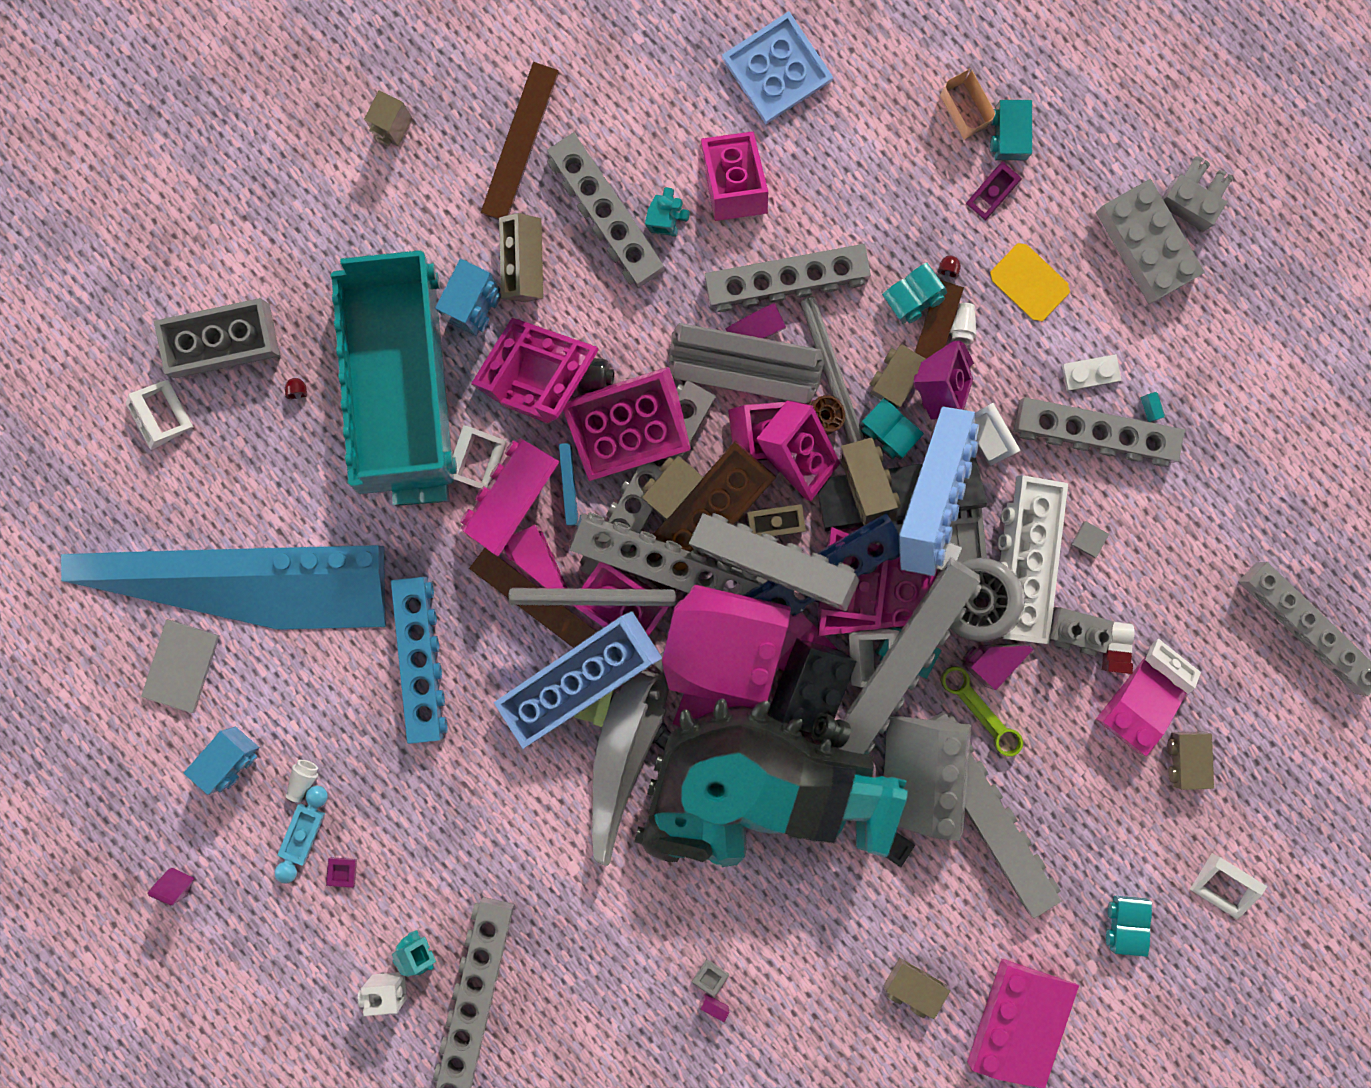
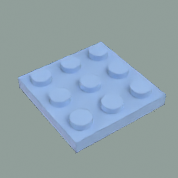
(777, 67)

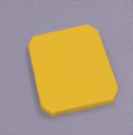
(1030, 282)

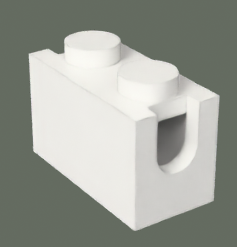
(382, 994)

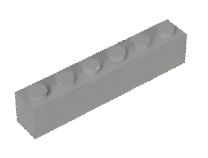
(774, 561)

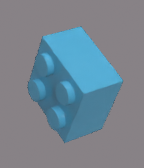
(222, 760)

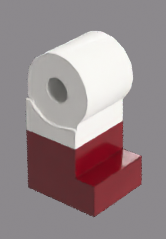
(1120, 649)

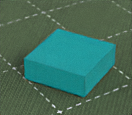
(1152, 407)

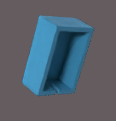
(469, 298)

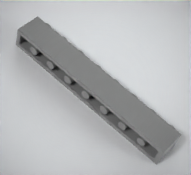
(910, 653)
(1004, 840)

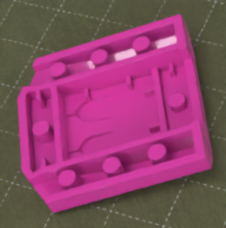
(724, 646)

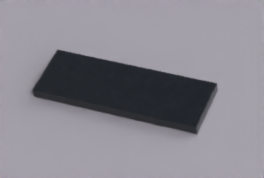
(841, 512)

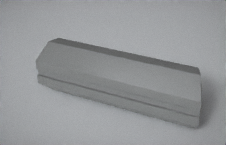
(745, 363)

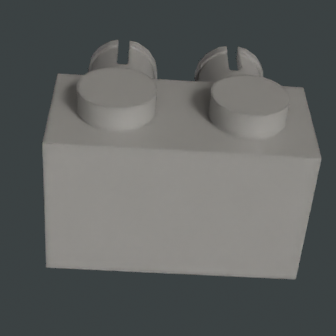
(1193, 202)
(1081, 630)

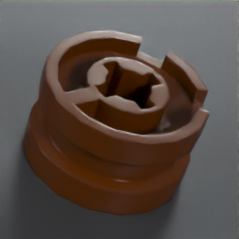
(831, 410)

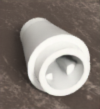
(964, 324)
(301, 778)

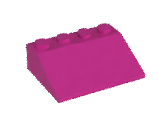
(627, 424)
(508, 495)
(1022, 1025)

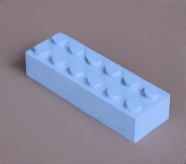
(938, 491)
(577, 679)

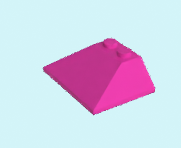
(534, 370)

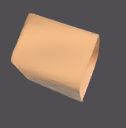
(978, 96)

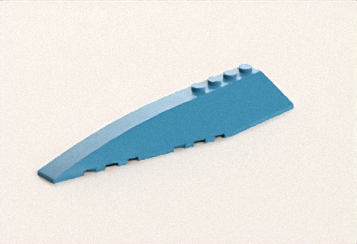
(248, 585)

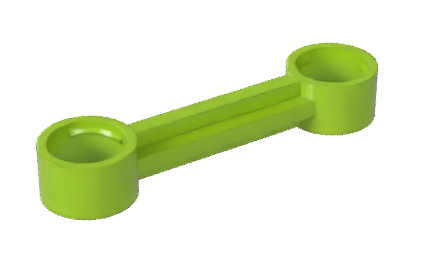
(981, 711)

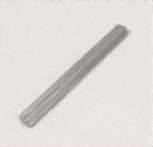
(831, 367)
(594, 597)

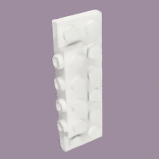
(1033, 551)

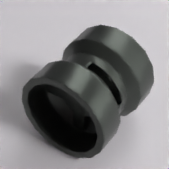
(828, 728)

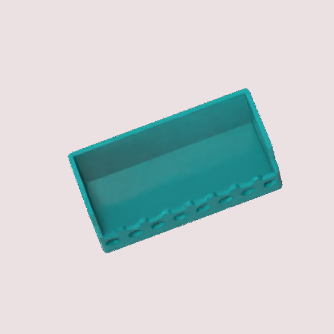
(391, 373)

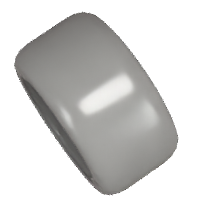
(1004, 607)

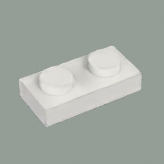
(1091, 372)
(1173, 666)

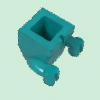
(664, 213)
(413, 955)

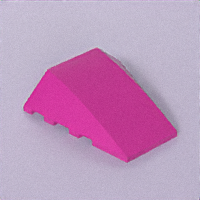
(880, 600)

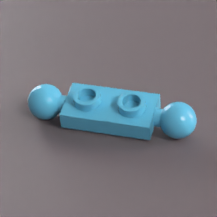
(301, 834)

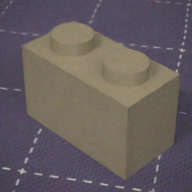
(388, 119)
(897, 376)
(671, 486)
(777, 521)
(1191, 760)
(916, 989)

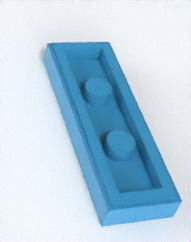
(568, 483)

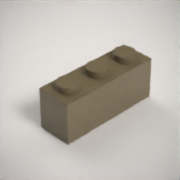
(521, 257)
(869, 480)

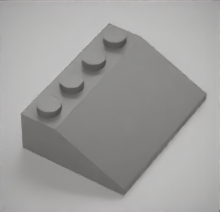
(935, 765)

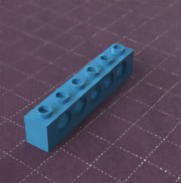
(418, 729)

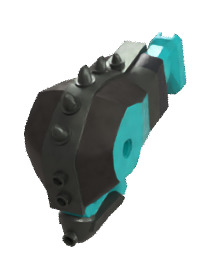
(761, 775)

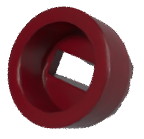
(951, 264)
(293, 386)

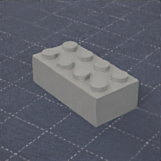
(1149, 241)
(216, 338)

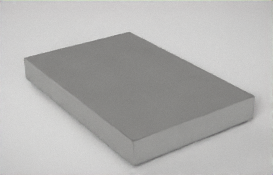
(180, 666)

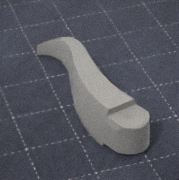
(620, 752)

